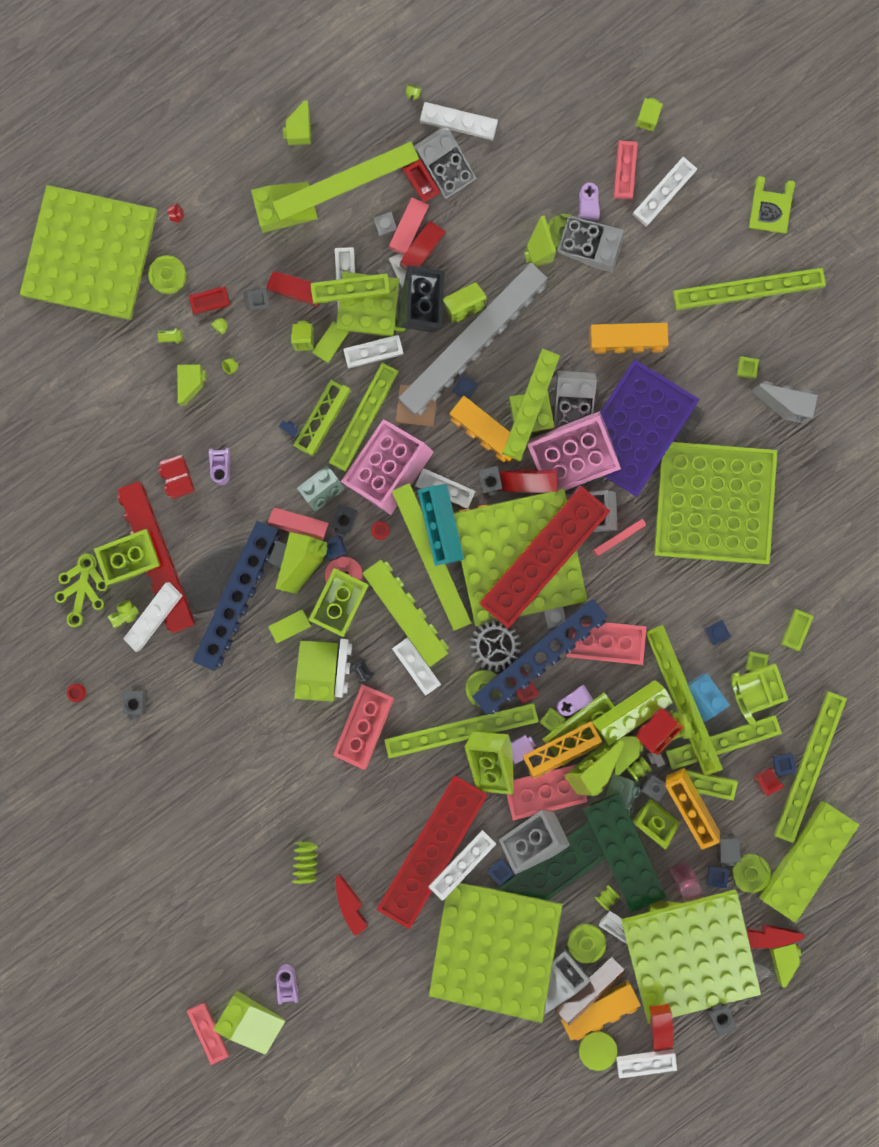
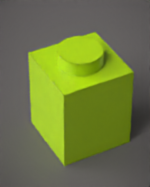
(649, 114)

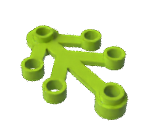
(81, 587)

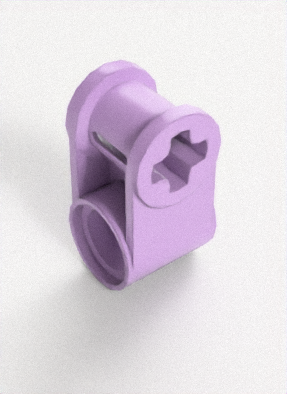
(589, 206)
(219, 461)
(576, 699)
(287, 988)

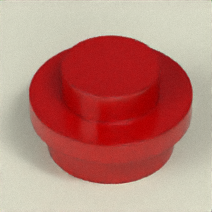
(175, 213)
(380, 530)
(76, 692)

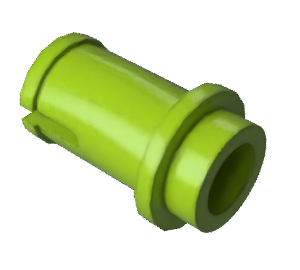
(170, 336)
(687, 731)

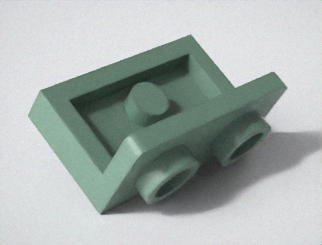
(320, 488)
(627, 789)

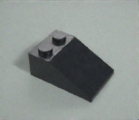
(421, 300)

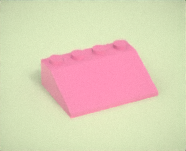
(576, 450)
(385, 464)

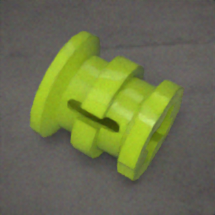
(639, 769)
(607, 897)

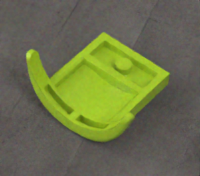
(758, 690)

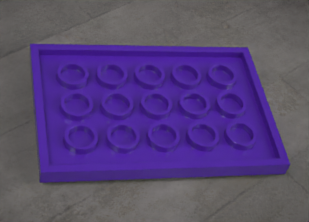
(643, 422)

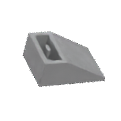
(445, 162)
(591, 243)
(573, 396)
(786, 402)
(565, 980)

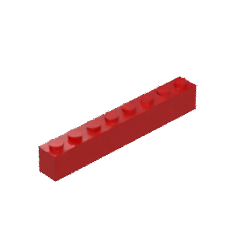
(142, 517)

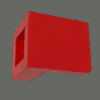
(768, 782)

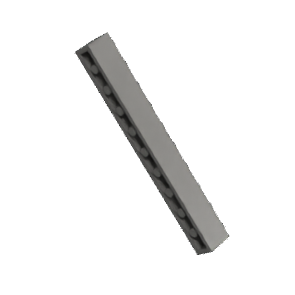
(473, 339)

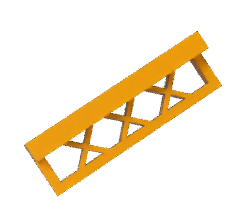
(565, 757)

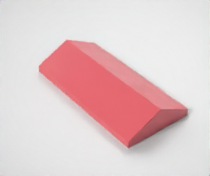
(363, 726)

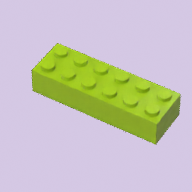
(808, 861)

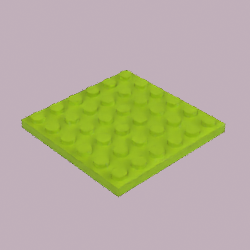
(88, 252)
(716, 503)
(497, 536)
(496, 951)
(692, 955)

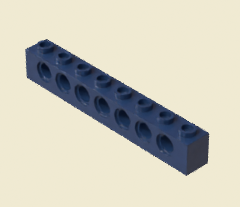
(589, 609)
(203, 655)

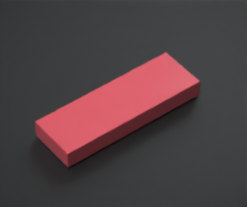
(625, 170)
(408, 226)
(298, 523)
(619, 537)
(210, 1039)

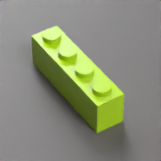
(632, 712)

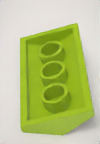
(587, 714)

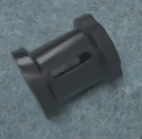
(362, 671)

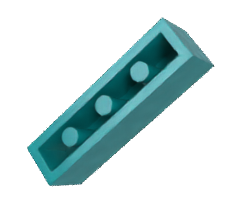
(440, 524)

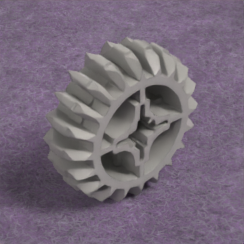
(480, 636)

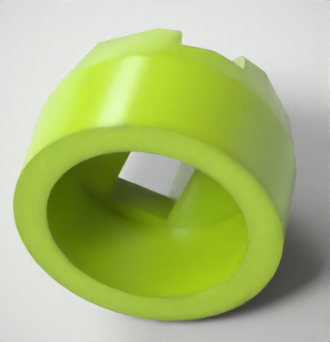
(413, 90)
(220, 325)
(230, 366)

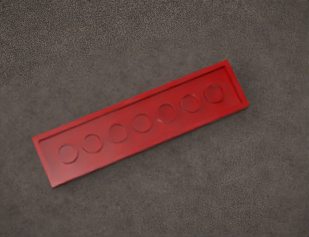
(544, 556)
(431, 851)

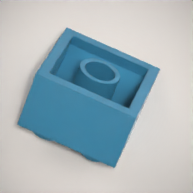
(707, 697)

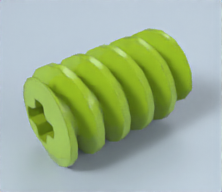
(305, 862)

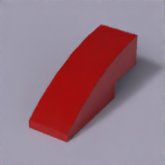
(420, 180)
(422, 246)
(291, 287)
(529, 481)
(349, 905)
(773, 936)
(661, 1027)

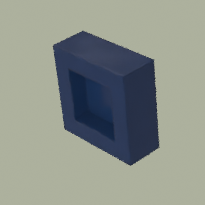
(465, 387)
(290, 428)
(335, 548)
(717, 632)
(784, 764)
(500, 871)
(717, 876)

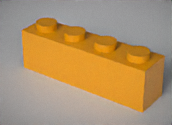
(628, 337)
(481, 426)
(692, 808)
(605, 1009)

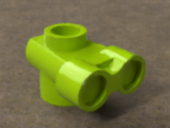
(126, 612)

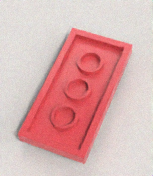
(611, 643)
(543, 793)

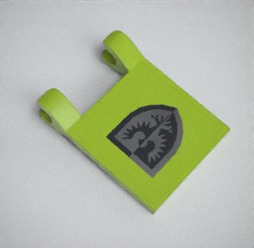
(770, 209)

